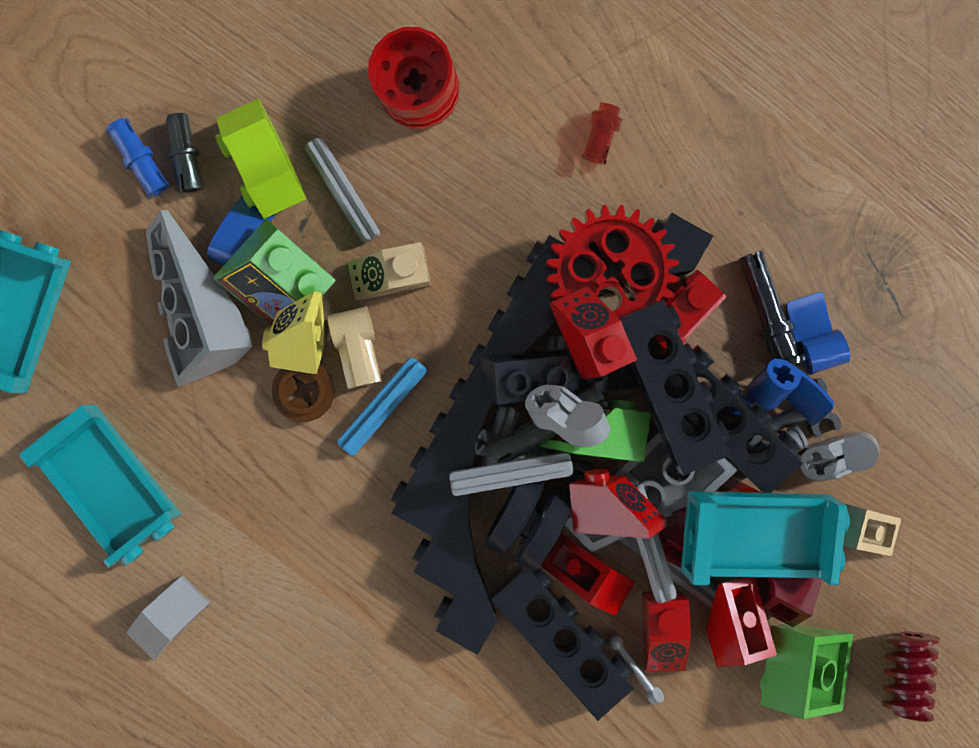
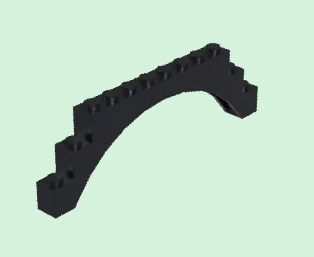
(428, 499)

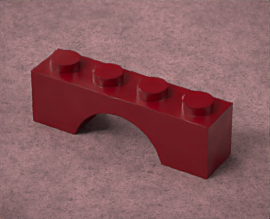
(782, 597)

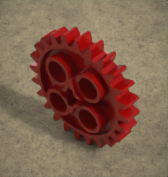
(641, 249)

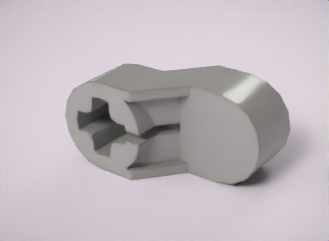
(564, 413)
(859, 453)

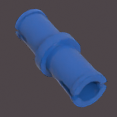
(137, 157)

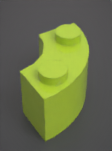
(260, 158)

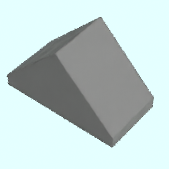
(167, 617)

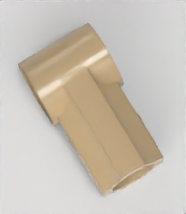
(354, 337)

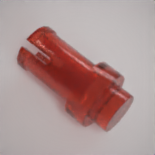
(605, 124)

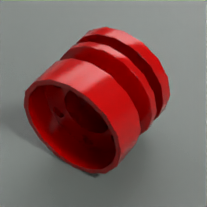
(402, 60)

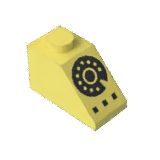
(297, 335)

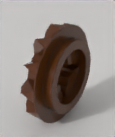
(298, 408)

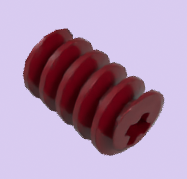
(912, 675)

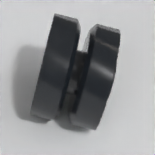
(535, 522)

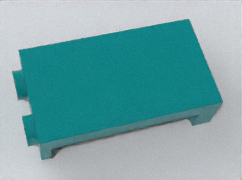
(28, 298)
(103, 483)
(763, 536)

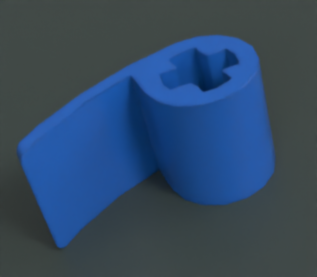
(234, 231)
(814, 334)
(784, 381)

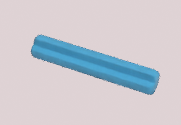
(381, 406)

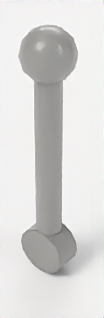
(654, 694)

